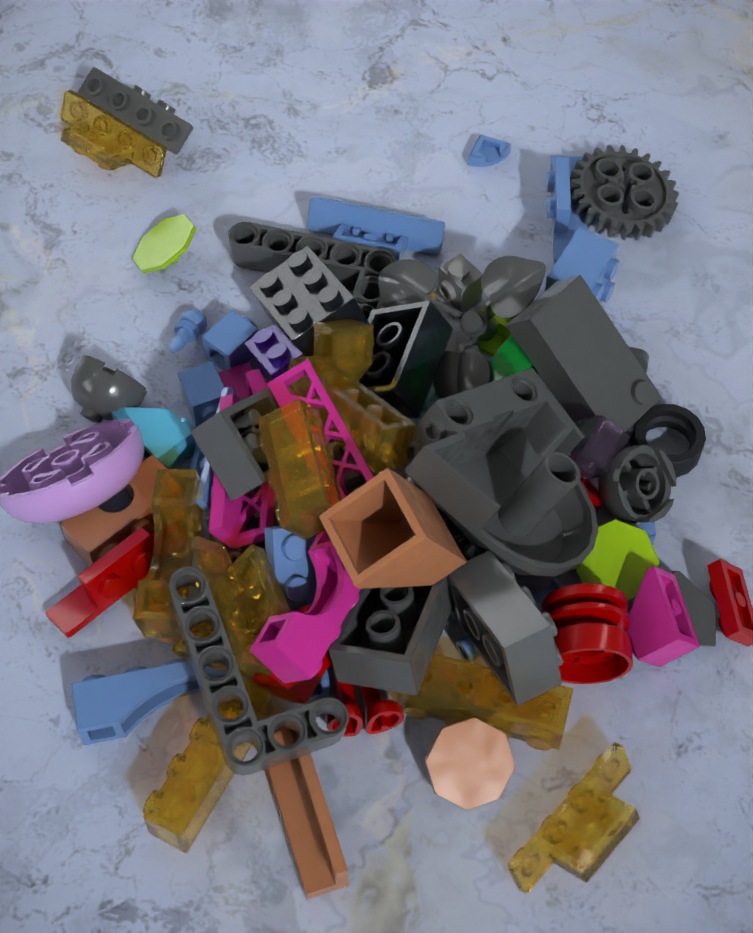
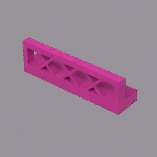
(284, 395)
(230, 517)

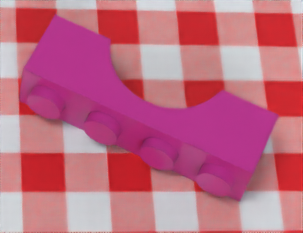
(297, 642)

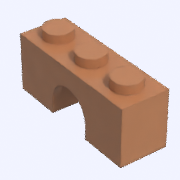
(100, 531)

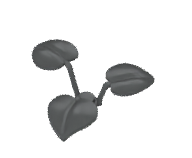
(508, 283)

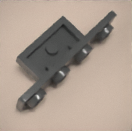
(137, 109)

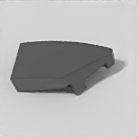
(700, 610)

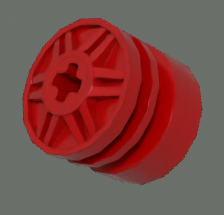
(590, 632)

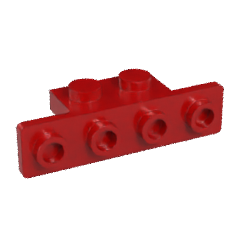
(104, 583)

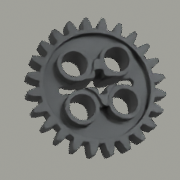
(646, 192)

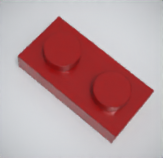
(733, 601)

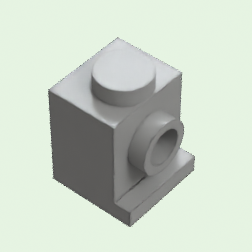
(459, 284)

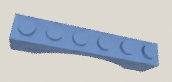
(117, 703)

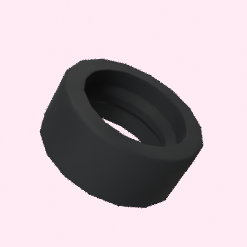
(678, 419)

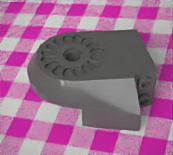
(505, 474)

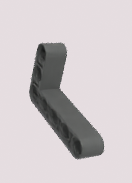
(354, 265)
(232, 689)

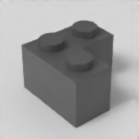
(233, 446)

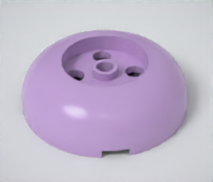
(74, 476)

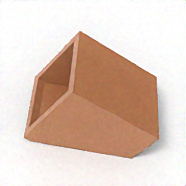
(391, 535)

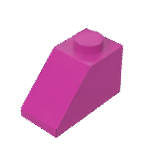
(660, 620)

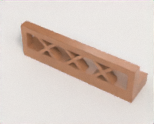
(308, 822)

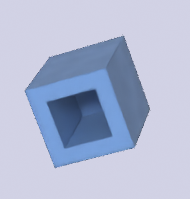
(226, 341)
(201, 391)

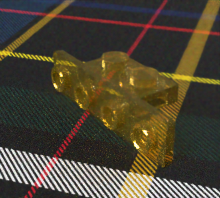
(108, 138)
(243, 594)
(582, 827)

